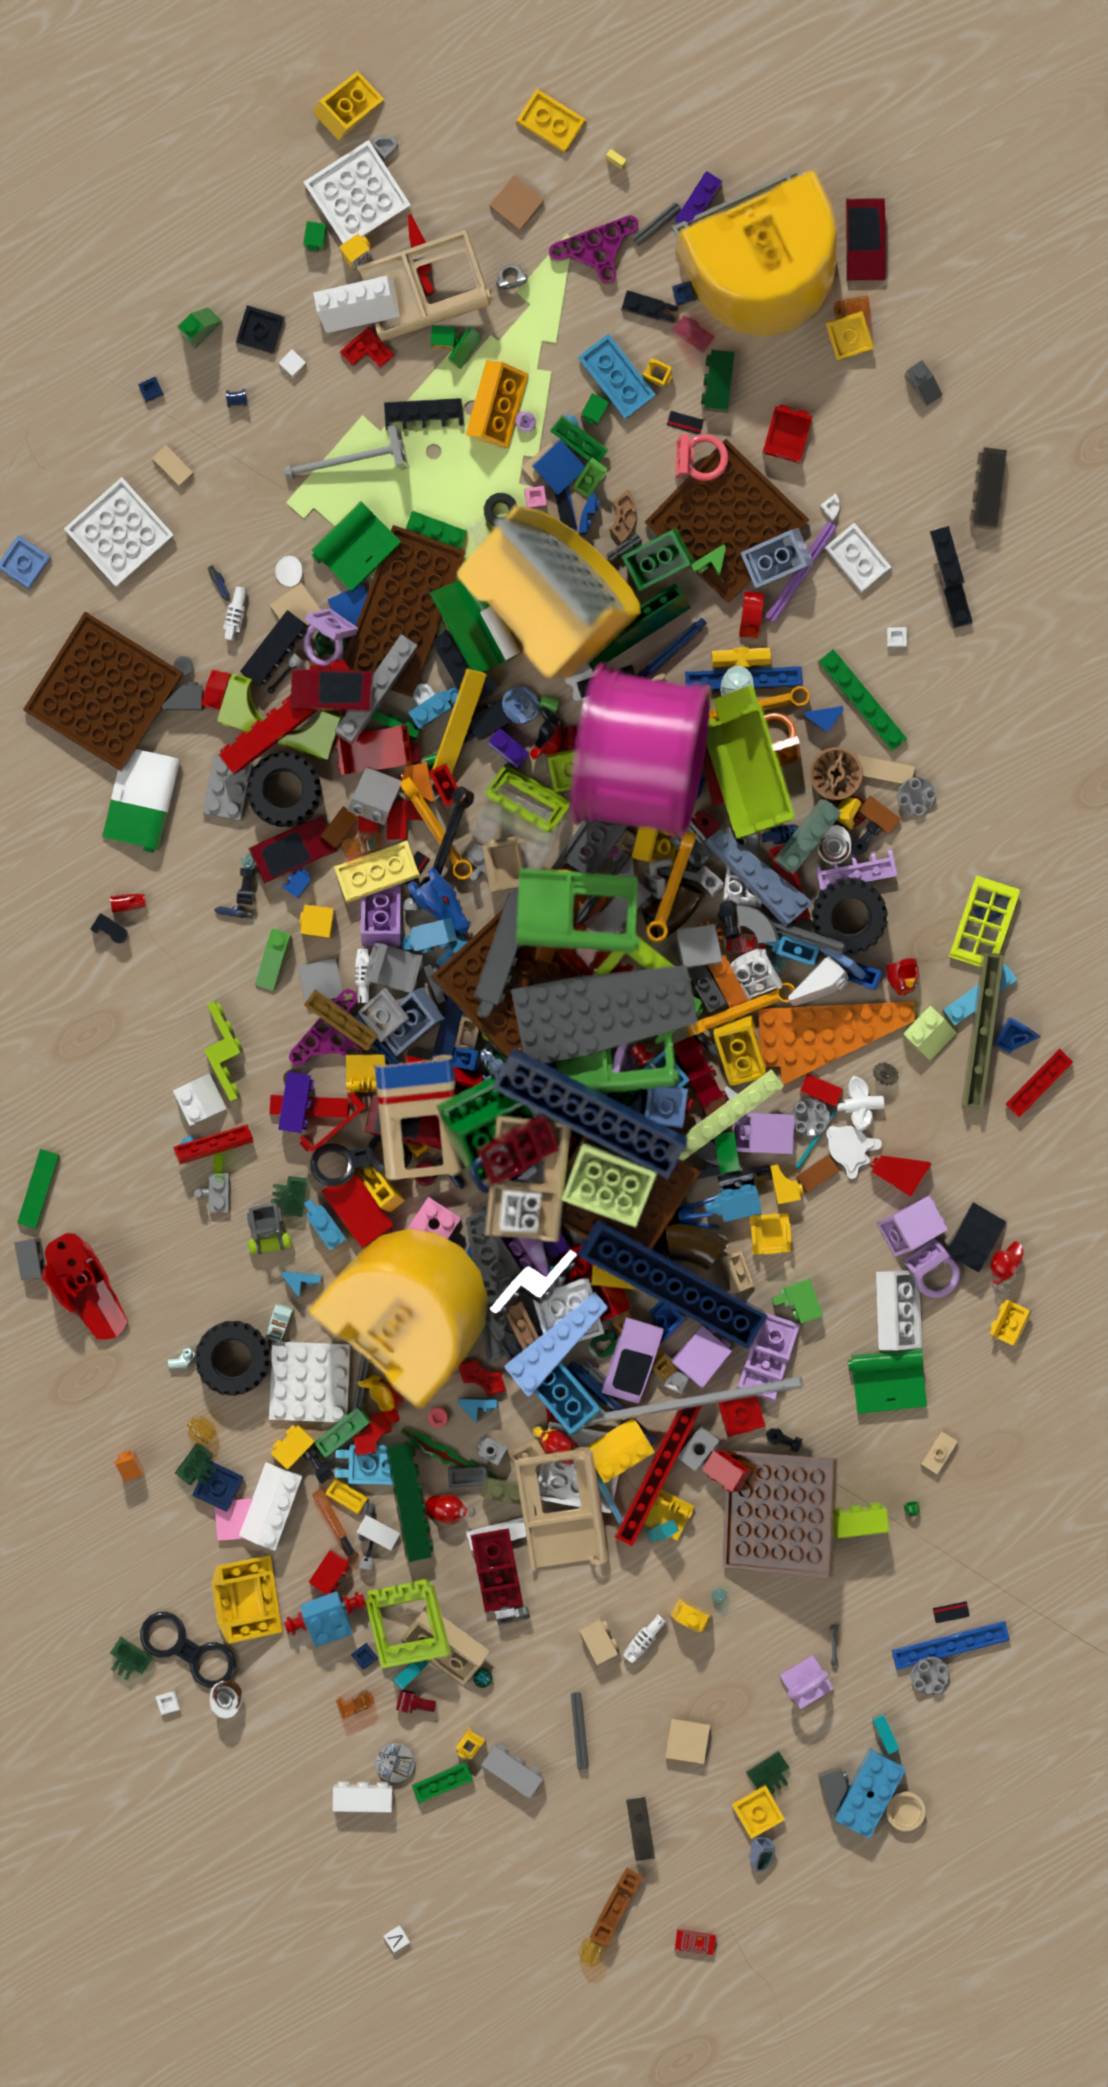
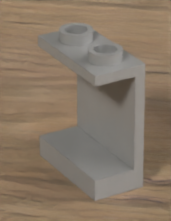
(374, 796)
(393, 967)

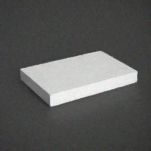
(858, 557)

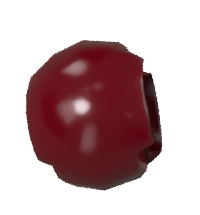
(428, 1181)

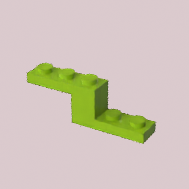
(223, 1050)

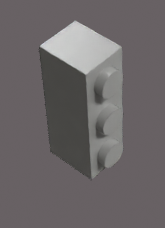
(512, 1770)

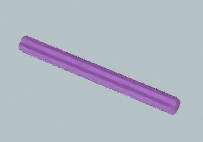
(798, 576)

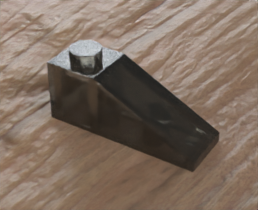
(640, 1828)

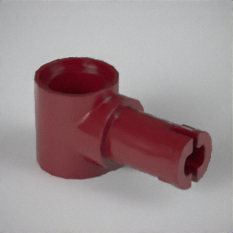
(410, 1702)

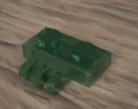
(291, 1195)
(196, 1465)
(129, 1658)
(769, 1772)

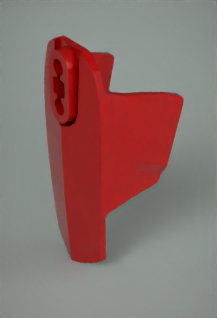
(83, 1287)

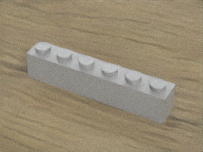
(383, 681)

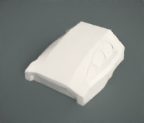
(737, 892)
(755, 973)
(519, 1211)

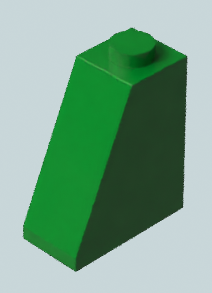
(198, 326)

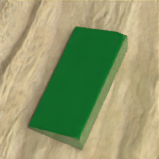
(464, 348)
(727, 1152)

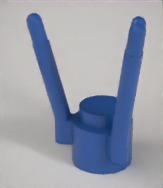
(688, 1217)

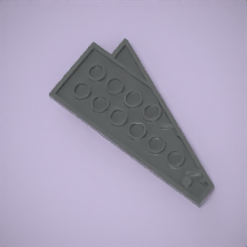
(498, 1273)

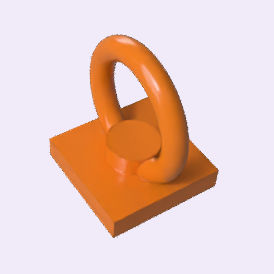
(787, 750)

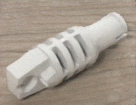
(235, 614)
(361, 965)
(643, 1639)

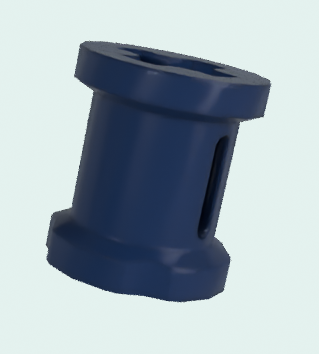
(236, 398)

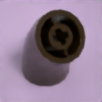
(684, 905)
(693, 1244)

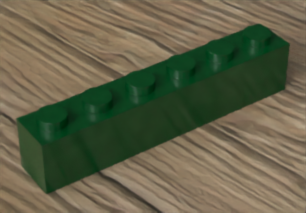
(652, 616)
(408, 1501)

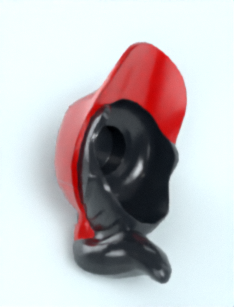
(549, 736)

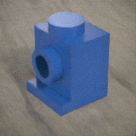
(298, 882)

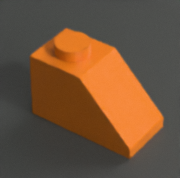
(420, 776)

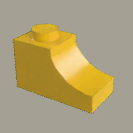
(784, 1188)

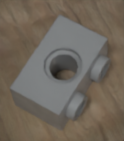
(687, 1453)

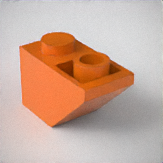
(129, 1465)

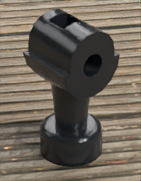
(861, 844)
(246, 893)
(726, 915)
(776, 1436)
(323, 1470)

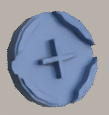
(520, 705)

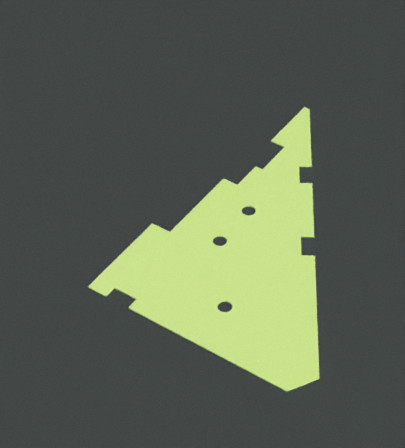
(467, 469)

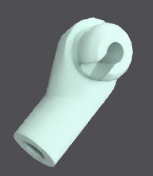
(183, 1361)

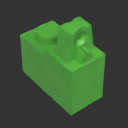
(803, 1298)

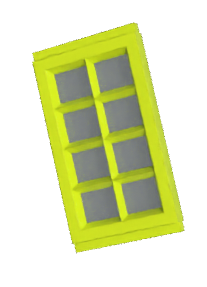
(979, 935)

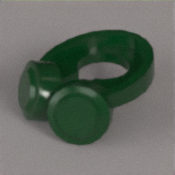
(323, 649)
(608, 1335)

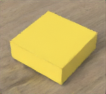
(616, 159)

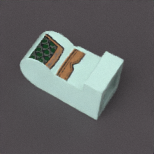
(278, 1322)

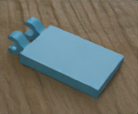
(365, 1468)

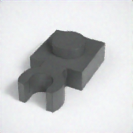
(509, 1615)

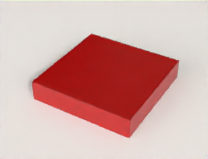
(741, 1415)

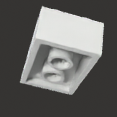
(821, 982)

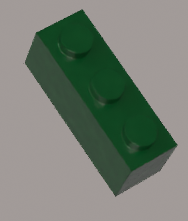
(718, 381)

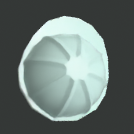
(735, 679)

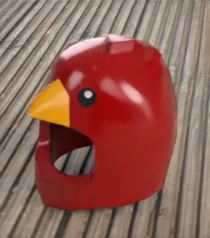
(903, 976)

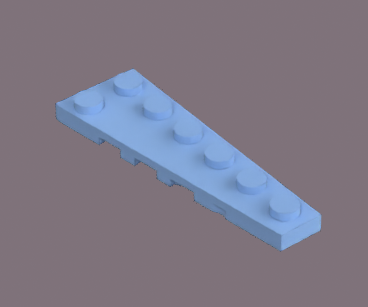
(544, 1354)

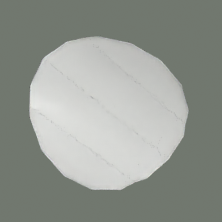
(288, 571)

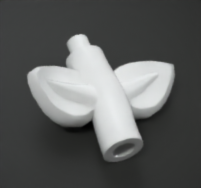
(860, 1103)

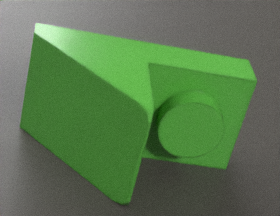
(590, 478)
(714, 558)

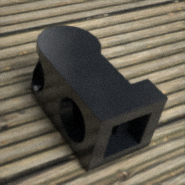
(115, 931)

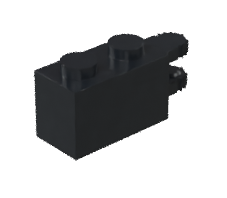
(488, 721)

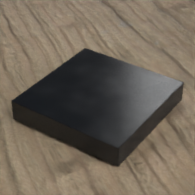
(259, 329)

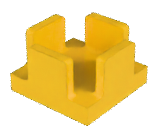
(770, 1233)

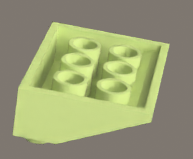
(608, 1184)

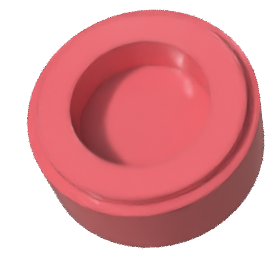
(438, 1417)

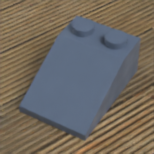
(777, 558)
(422, 1019)

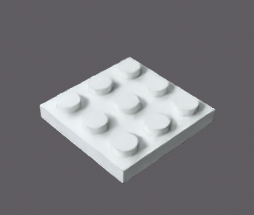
(562, 1302)

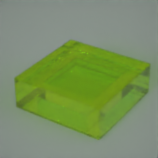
(218, 1163)

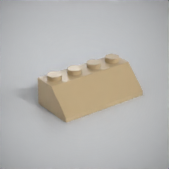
(465, 1652)

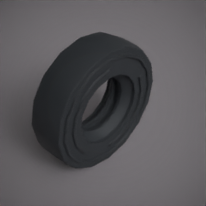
(492, 501)

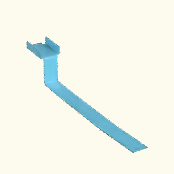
(608, 1497)

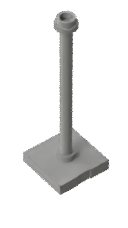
(396, 449)

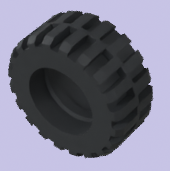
(283, 763)
(855, 889)
(206, 1362)

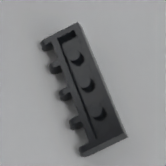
(423, 411)

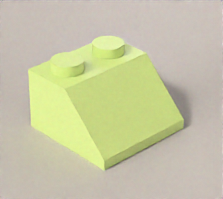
(929, 1033)

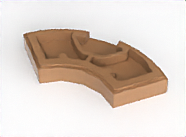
(625, 517)

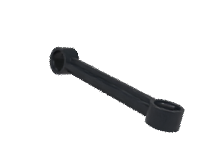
(451, 828)

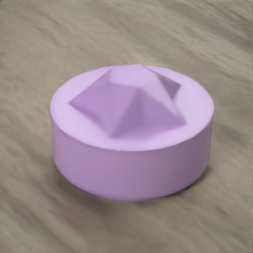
(525, 421)

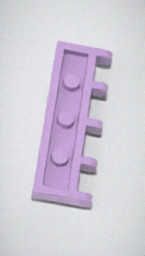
(866, 871)

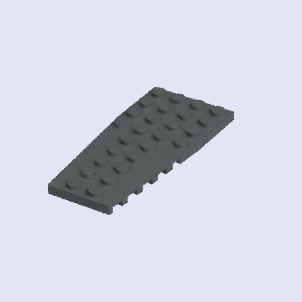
(601, 1011)

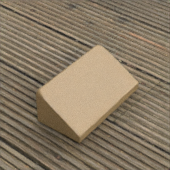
(736, 1272)

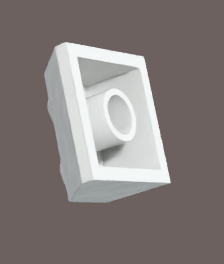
(199, 1099)

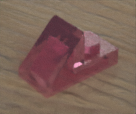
(693, 334)

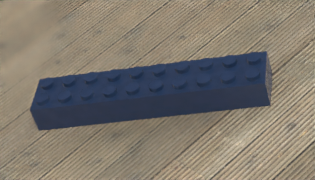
(590, 1113)
(672, 1284)

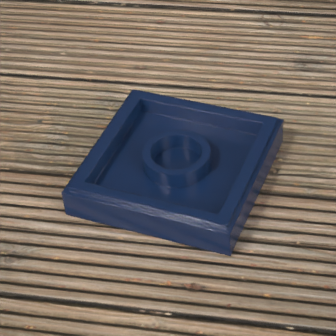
(220, 1487)

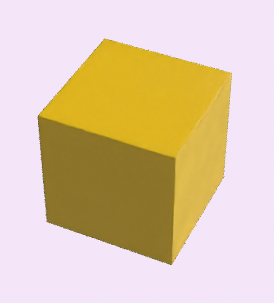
(316, 921)

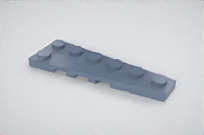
(765, 883)

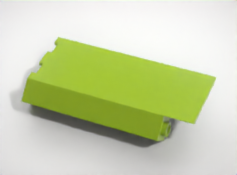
(747, 765)

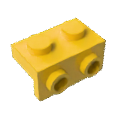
(1010, 1322)

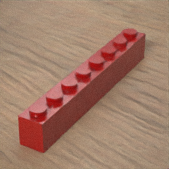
(267, 732)
(656, 1474)

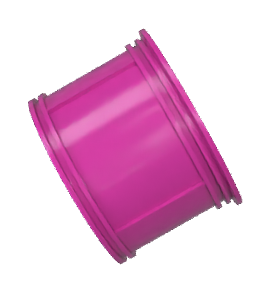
(640, 752)

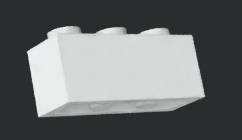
(362, 1797)

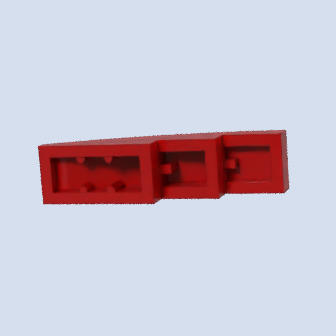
(416, 239)

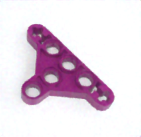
(606, 244)
(324, 1041)

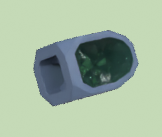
(761, 1853)

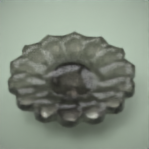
(885, 1074)

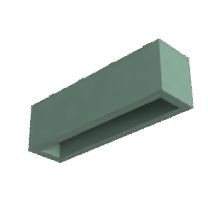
(807, 836)

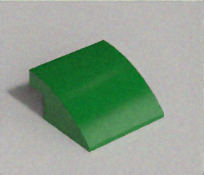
(472, 1119)

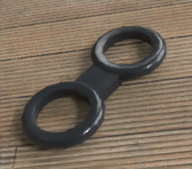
(356, 1159)
(187, 1649)

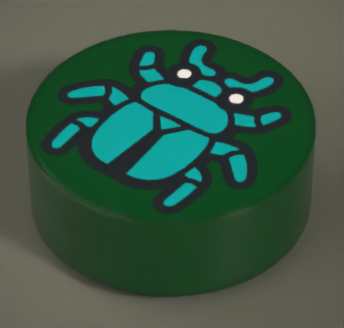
(482, 1677)

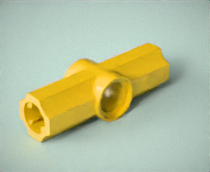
(741, 657)

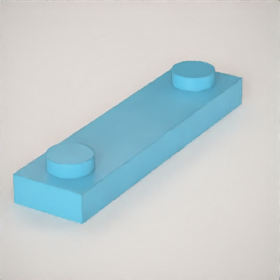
(966, 1003)

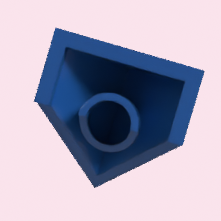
(1014, 1035)
(666, 1318)

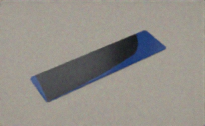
(566, 509)

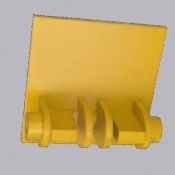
(361, 1072)
(668, 1508)

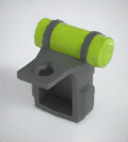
(267, 1229)

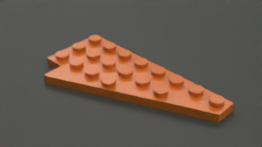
(815, 1035)

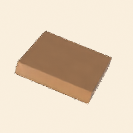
(516, 203)

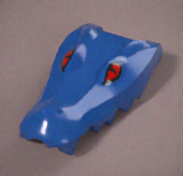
(440, 901)

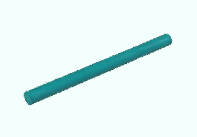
(812, 1144)

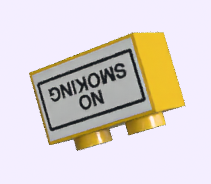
(356, 251)

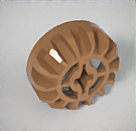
(841, 756)

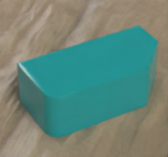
(662, 1531)
(409, 1673)
(885, 1733)

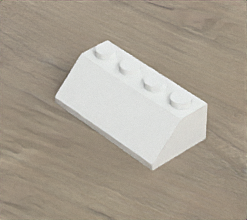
(357, 304)
(898, 1310)
(270, 1506)

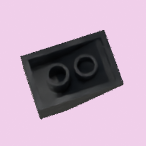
(975, 1237)

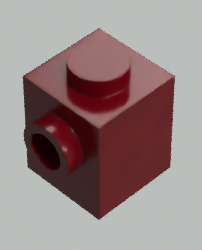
(705, 823)

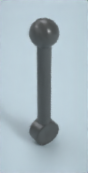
(834, 1661)

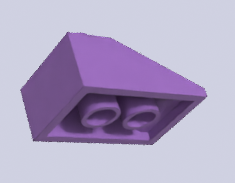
(381, 917)
(527, 1253)

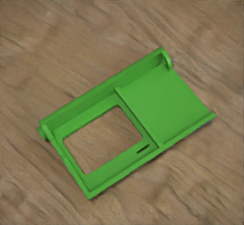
(547, 909)
(597, 1072)

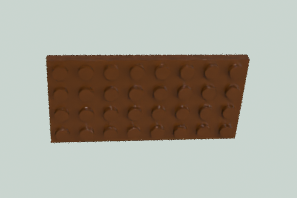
(402, 605)

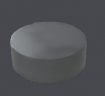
(184, 664)

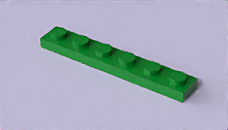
(862, 700)

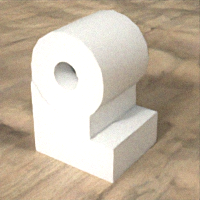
(710, 882)

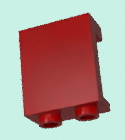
(787, 433)

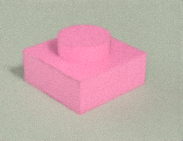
(535, 497)

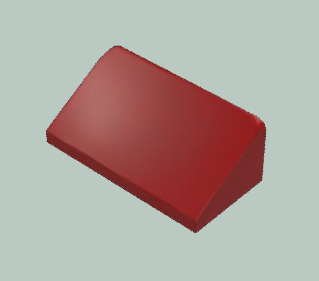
(821, 1090)

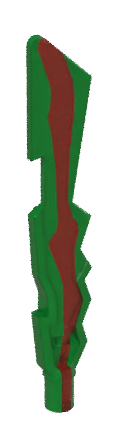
(437, 1450)

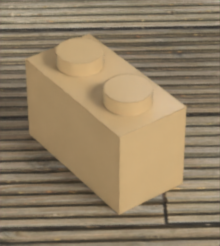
(598, 1640)

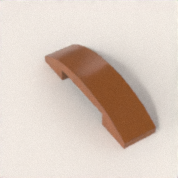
(615, 1906)

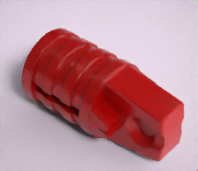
(127, 902)

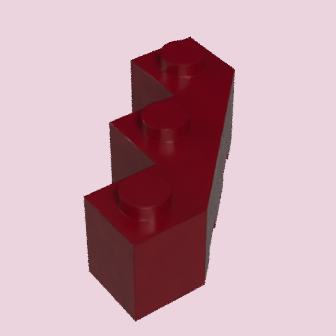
(700, 1074)

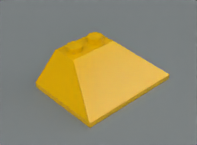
(246, 1599)

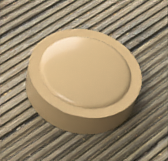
(905, 1810)

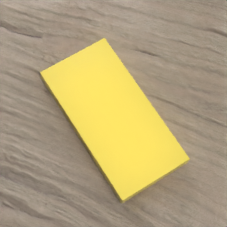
(377, 871)

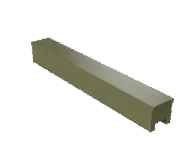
(982, 1030)

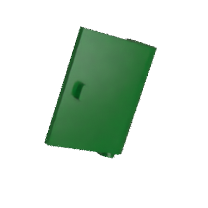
(353, 544)
(886, 1377)

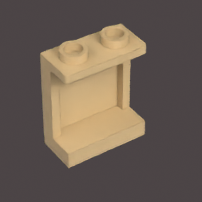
(503, 863)

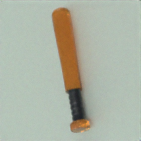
(329, 1514)

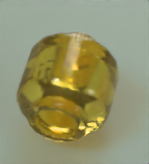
(201, 1430)
(591, 1952)

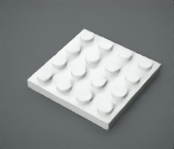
(357, 193)
(119, 532)
(309, 1381)
(559, 1481)

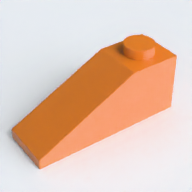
(727, 983)

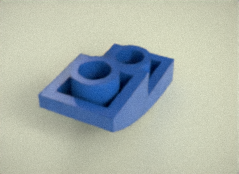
(589, 509)

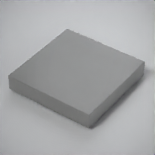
(699, 946)
(322, 977)
(383, 1015)

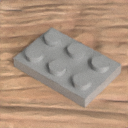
(225, 791)

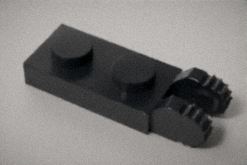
(647, 307)

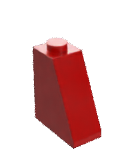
(900, 1172)

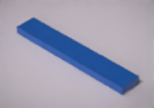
(761, 677)
(951, 1644)

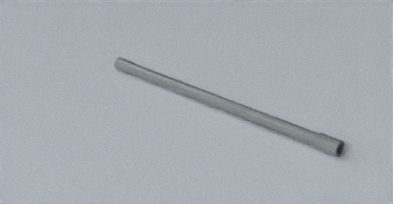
(785, 1384)

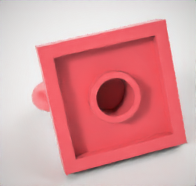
(685, 457)

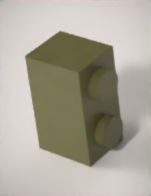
(500, 1490)

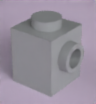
(490, 1450)

